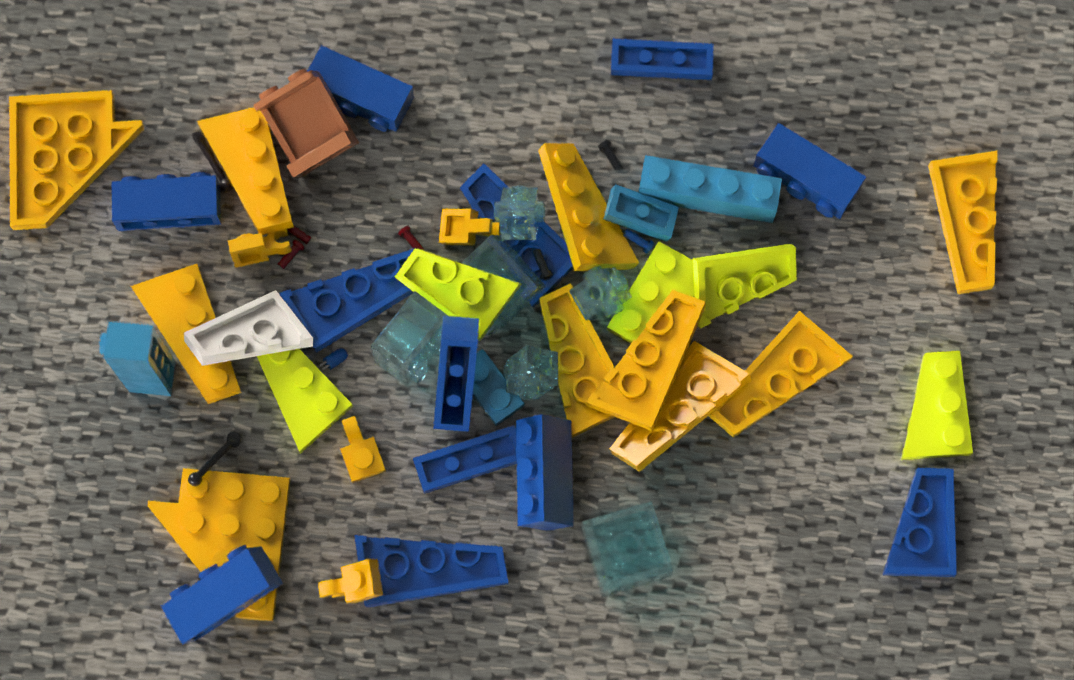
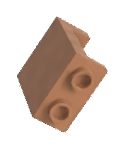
(306, 121)

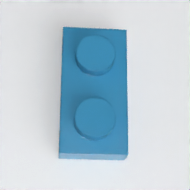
(641, 213)
(491, 390)

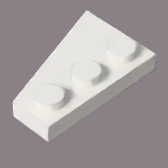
(249, 331)

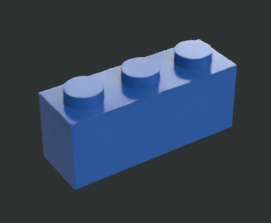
(364, 90)
(809, 172)
(166, 202)
(456, 373)
(544, 472)
(221, 593)

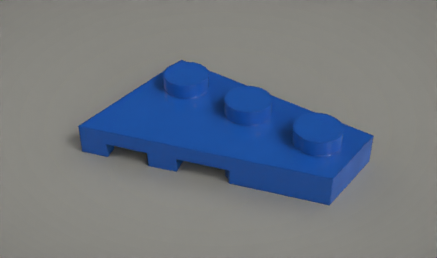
(926, 529)

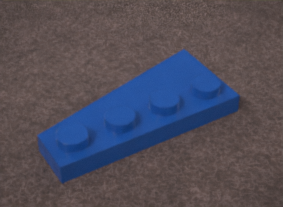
(482, 191)
(349, 300)
(430, 568)

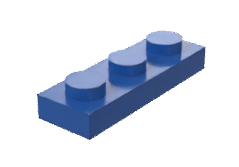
(662, 59)
(467, 459)

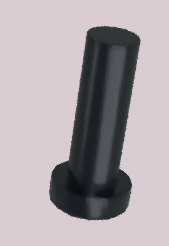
(605, 146)
(545, 273)

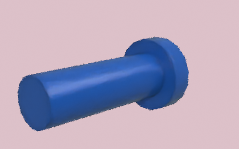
(646, 245)

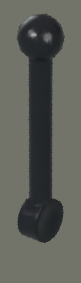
(225, 185)
(233, 440)

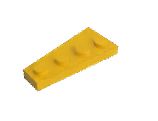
(249, 159)
(581, 212)
(967, 213)
(177, 305)
(580, 358)
(782, 371)
(646, 372)
(697, 391)

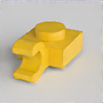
(463, 225)
(253, 248)
(361, 456)
(358, 582)

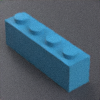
(711, 188)
(138, 358)

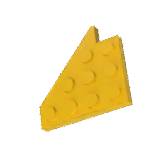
(59, 150)
(227, 514)

